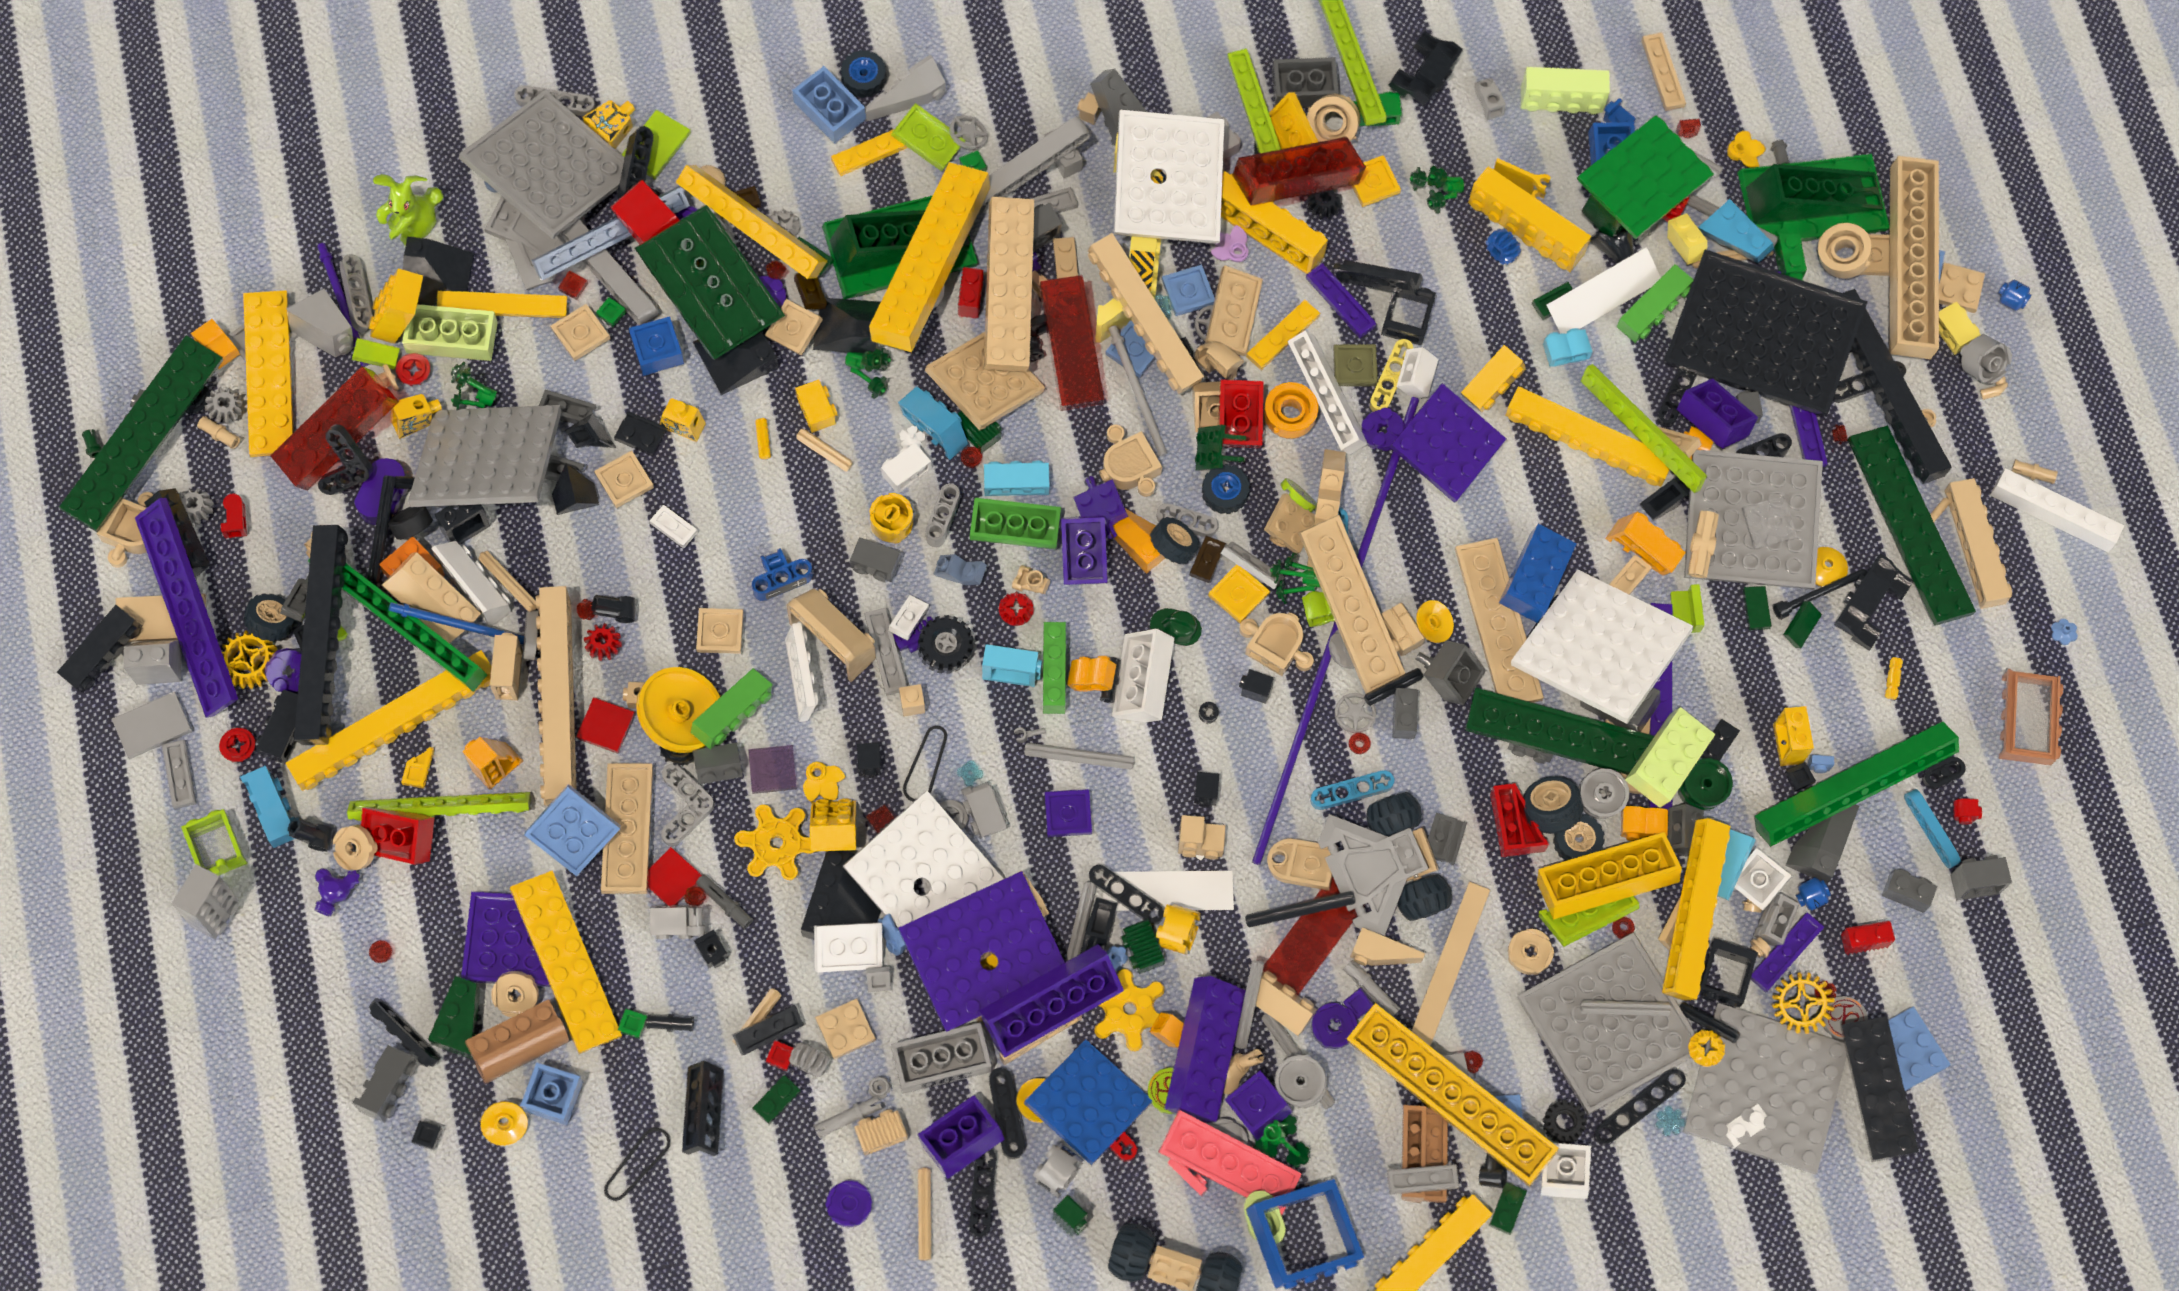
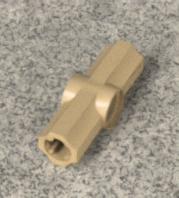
(1703, 544)

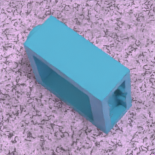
(1011, 665)

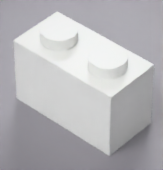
(1417, 372)
(906, 467)

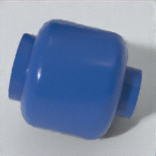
(2014, 295)
(1813, 894)

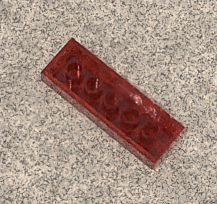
(1298, 170)
(1071, 343)
(355, 405)

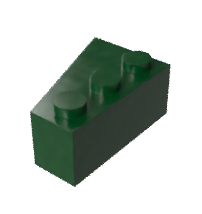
(457, 1018)

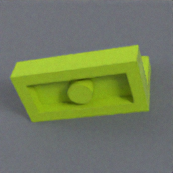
(1688, 607)

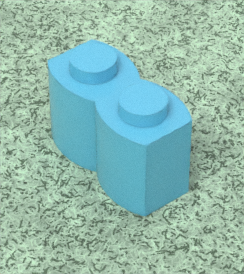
(1567, 347)

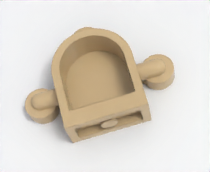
(1130, 462)
(122, 530)
(1276, 642)

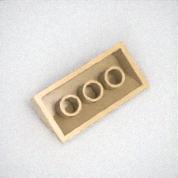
(425, 589)

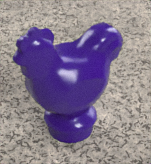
(333, 889)

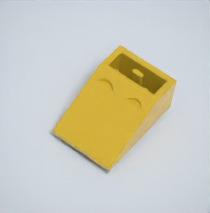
(833, 825)

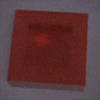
(1688, 128)
(573, 285)
(879, 818)

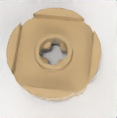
(364, 847)
(1519, 957)
(522, 983)

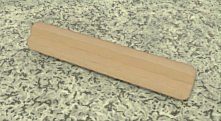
(824, 450)
(763, 1008)

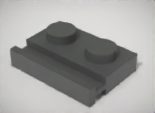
(1446, 837)

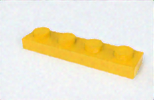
(866, 153)
(1278, 337)

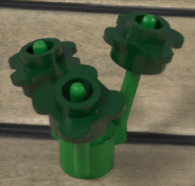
(1439, 179)
(870, 360)

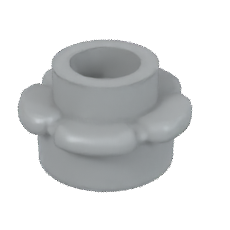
(879, 1081)

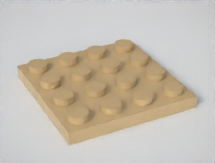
(980, 392)

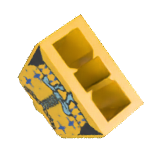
(611, 121)
(413, 414)
(680, 417)

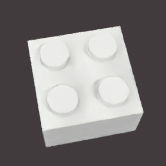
(1567, 1172)

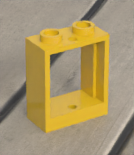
(1795, 730)

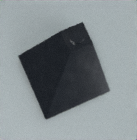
(441, 266)
(846, 326)
(741, 364)

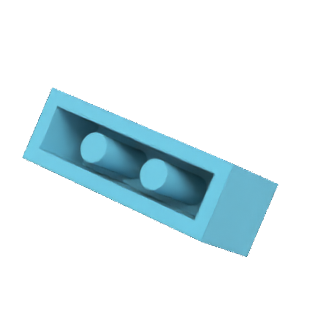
(1016, 478)

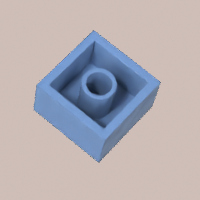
(551, 1093)

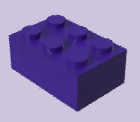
(1717, 413)
(1084, 550)
(960, 1136)

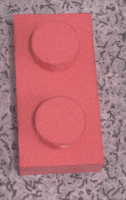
(1196, 1181)

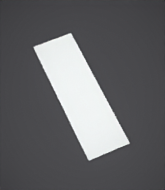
(1604, 292)
(1183, 888)

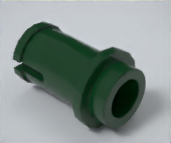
(92, 443)

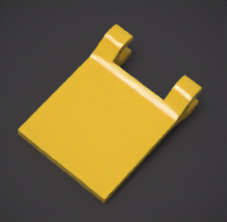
(1523, 178)

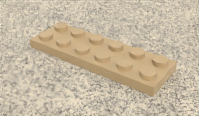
(627, 852)

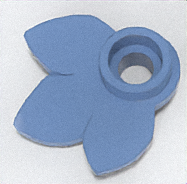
(892, 936)

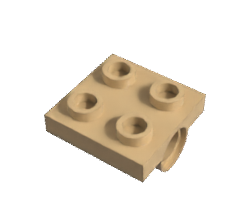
(1287, 522)

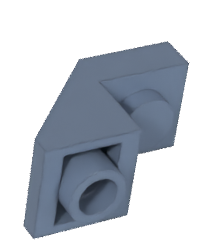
(959, 571)

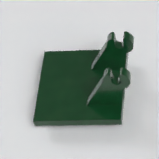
(1209, 448)

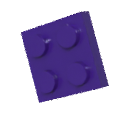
(1068, 813)

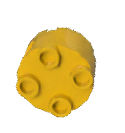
(891, 518)
(1178, 929)

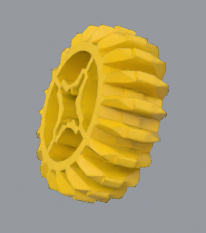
(240, 662)
(1816, 1001)

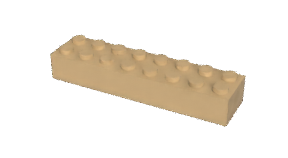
(1009, 284)

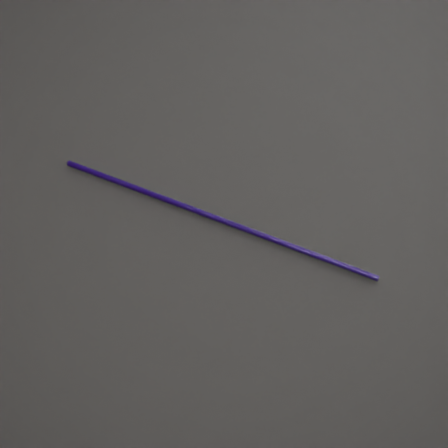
(1287, 771)

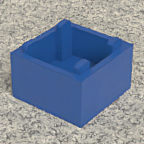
(656, 346)

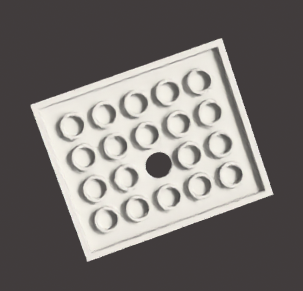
(1190, 157)
(915, 846)

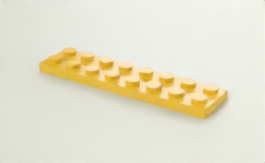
(268, 371)
(565, 962)

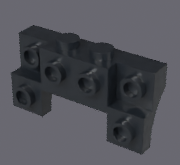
(1436, 66)
(1861, 604)

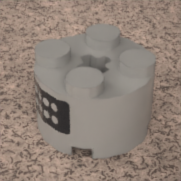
(1058, 1169)

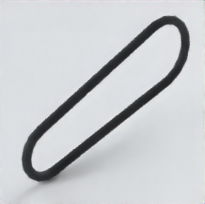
(917, 756)
(646, 1170)

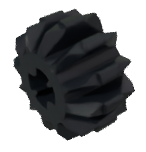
(1325, 209)

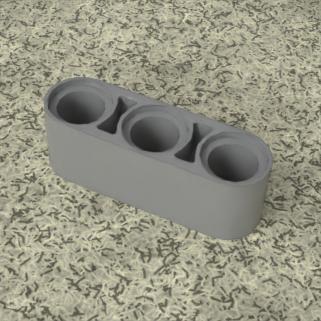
(946, 506)

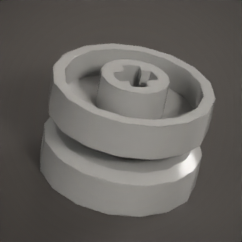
(1616, 793)
(1301, 1095)

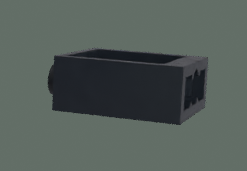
(1403, 331)
(450, 522)
(1733, 953)

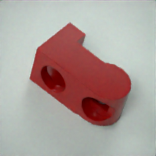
(236, 517)

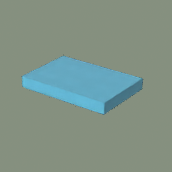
(1736, 856)

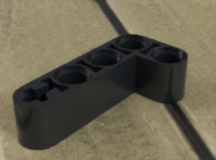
(632, 164)

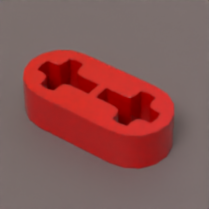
(1117, 1149)

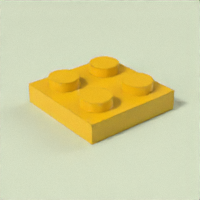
(1376, 182)
(1238, 593)

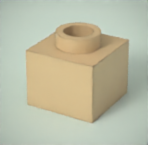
(1088, 109)

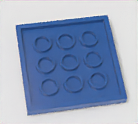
(1088, 1102)

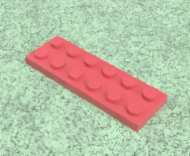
(1226, 1159)

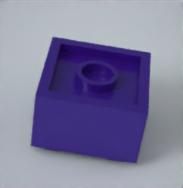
(1258, 1104)

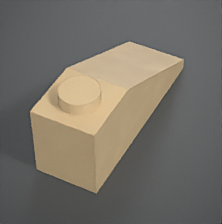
(1380, 950)

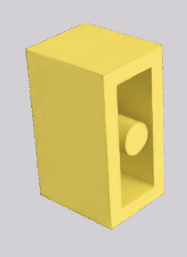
(1686, 238)
(1956, 327)

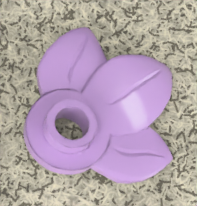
(1229, 244)

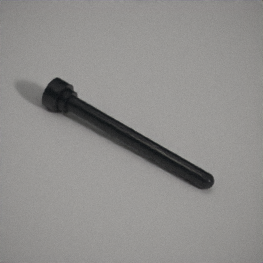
(1783, 608)

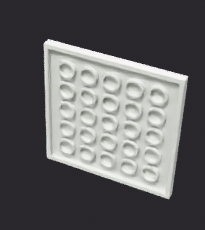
(1602, 646)

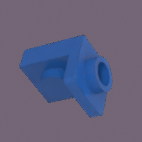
(1616, 113)

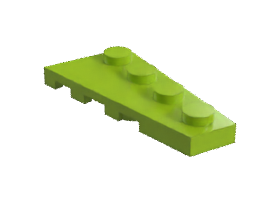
(1580, 924)

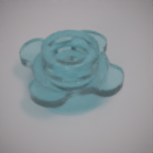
(970, 766)

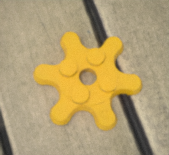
(771, 828)
(1130, 1025)

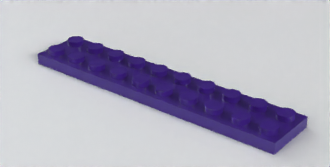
(186, 608)

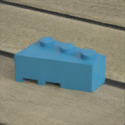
(1736, 231)
(935, 420)
(269, 805)

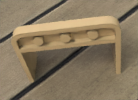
(833, 630)

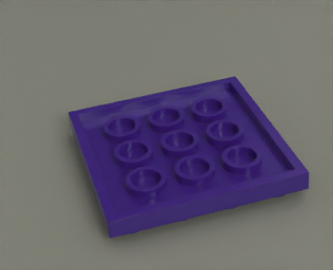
(1448, 442)
(498, 941)

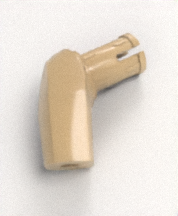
(1239, 1067)

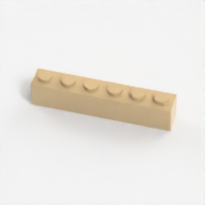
(1978, 543)

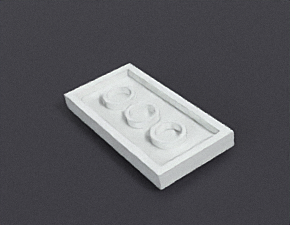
(801, 676)

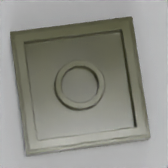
(1355, 364)

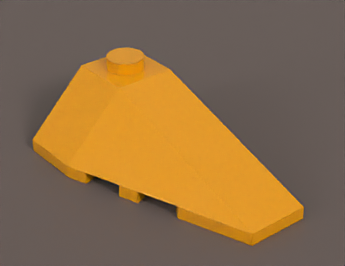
(1134, 538)

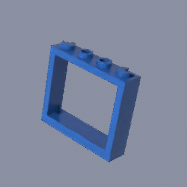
(1268, 1246)

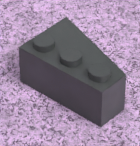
(1112, 96)
(386, 1084)

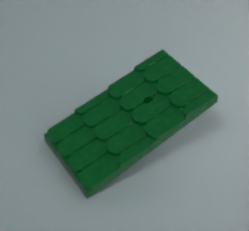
(720, 297)

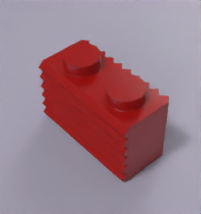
(970, 292)
(1867, 937)

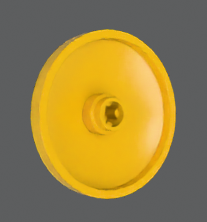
(670, 705)

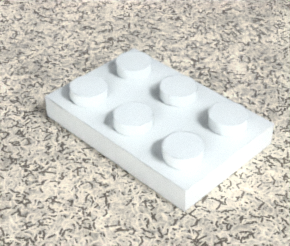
(848, 947)

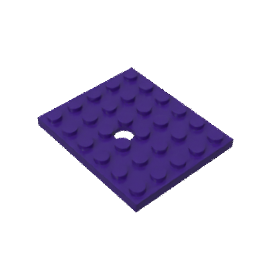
(953, 938)

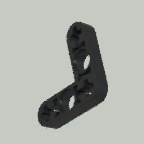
(351, 464)

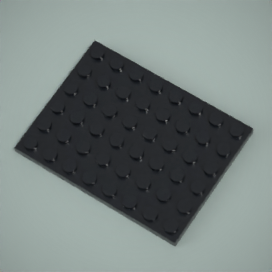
(1765, 332)

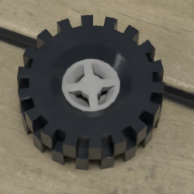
(948, 634)

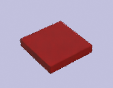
(605, 725)
(671, 877)

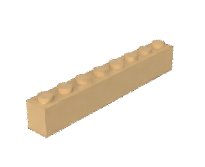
(1145, 314)

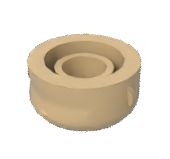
(1341, 105)
(1844, 236)

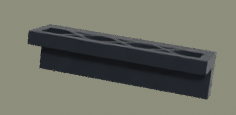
(1378, 277)
(698, 1106)

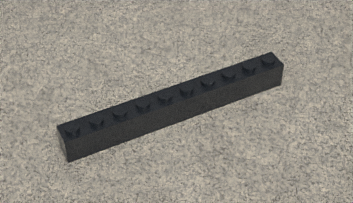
(1898, 401)
(320, 635)

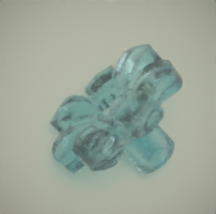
(1163, 301)
(1670, 1121)

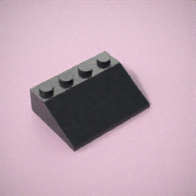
(837, 897)

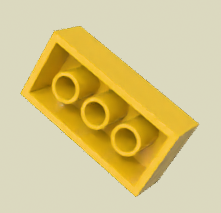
(395, 305)

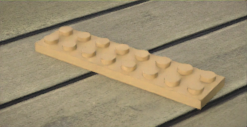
(1352, 603)
(1497, 625)

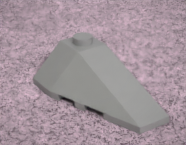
(919, 87)

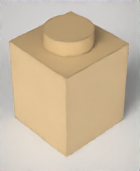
(912, 700)

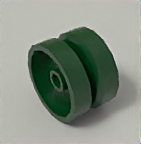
(1711, 774)

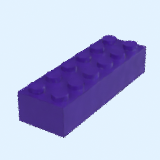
(1051, 1000)
(1205, 1049)

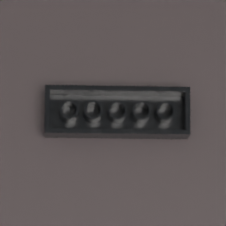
(1879, 1089)

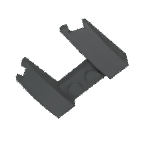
(572, 412)

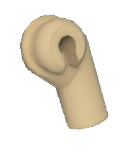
(1994, 391)

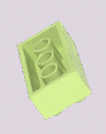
(1565, 90)
(451, 332)
(1670, 757)

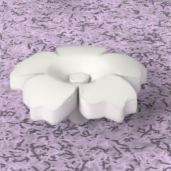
(911, 436)

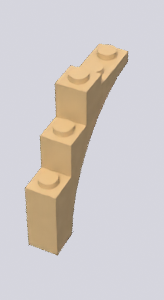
(1329, 487)

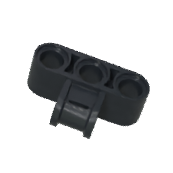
(1768, 446)

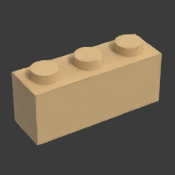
(1283, 1004)

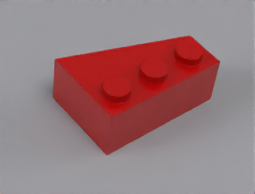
(1512, 828)

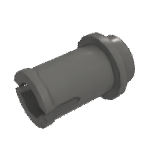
(1780, 152)

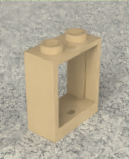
(506, 667)

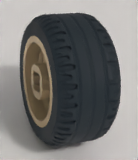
(1553, 804)

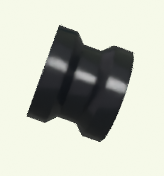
(1036, 352)

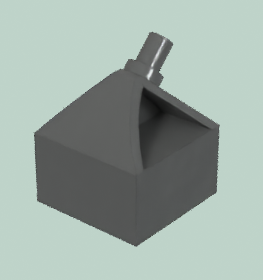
(1452, 672)

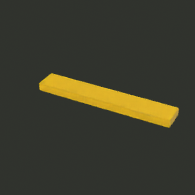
(506, 304)

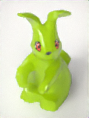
(412, 213)

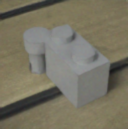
(984, 809)
(676, 920)

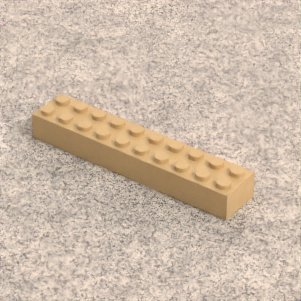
(1914, 257)
(556, 691)

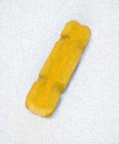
(763, 438)
(1894, 677)

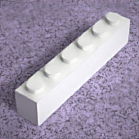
(1327, 392)
(2057, 510)

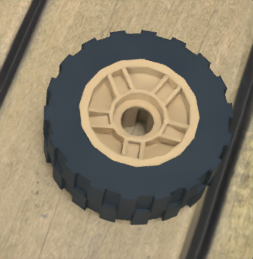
(1174, 540)
(264, 617)
(1592, 839)

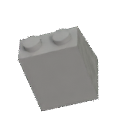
(321, 324)
(153, 661)

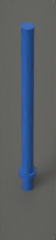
(406, 611)

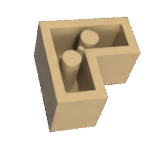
(1200, 838)

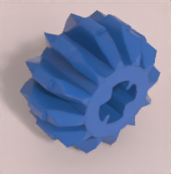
(1503, 246)

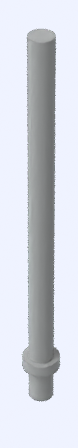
(1117, 341)

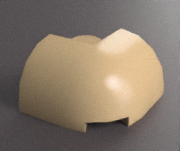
(1219, 357)

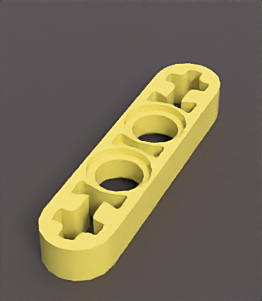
(1389, 375)

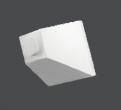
(1761, 879)

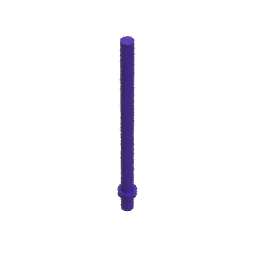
(326, 258)

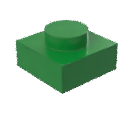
(973, 161)
(611, 312)
(632, 1023)

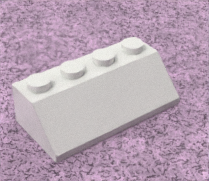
(471, 581)
(1143, 676)

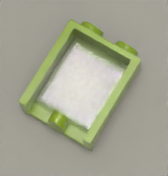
(214, 843)

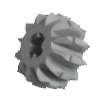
(223, 398)
(202, 503)
(809, 1059)

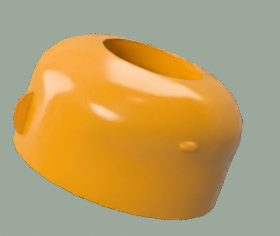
(1290, 395)

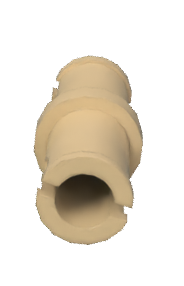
(218, 432)
(2034, 471)

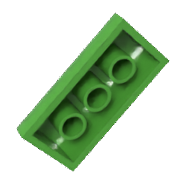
(1015, 523)

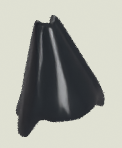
(1616, 247)

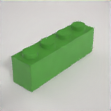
(1655, 304)
(1054, 667)
(731, 709)

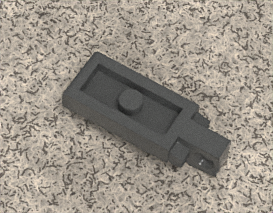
(296, 601)

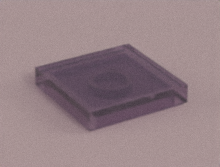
(772, 769)

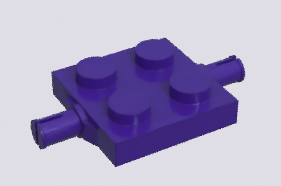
(1102, 501)

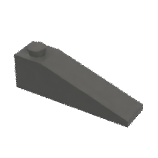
(1822, 846)

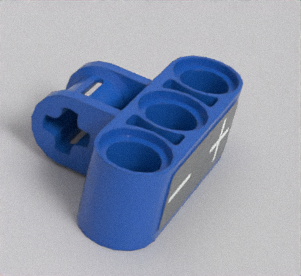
(777, 567)

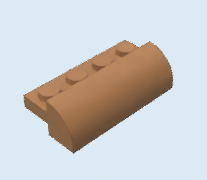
(517, 1041)
(1423, 1146)

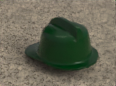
(1178, 624)

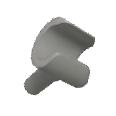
(1028, 733)

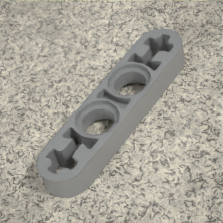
(559, 95)
(353, 293)

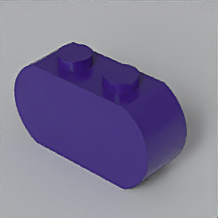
(369, 494)

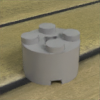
(1986, 359)

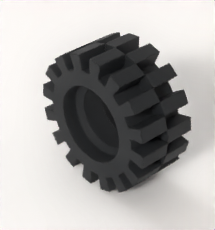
(1561, 1135)

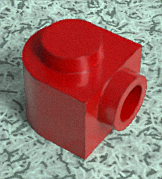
(1967, 811)

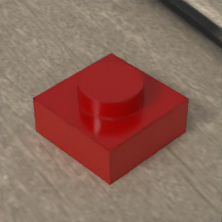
(779, 1055)

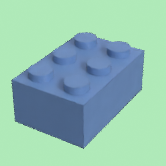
(829, 104)

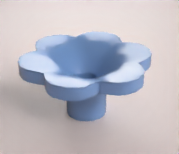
(2064, 632)
(1117, 956)

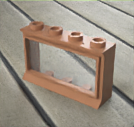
(2031, 718)

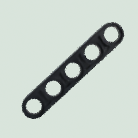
(1629, 1111)

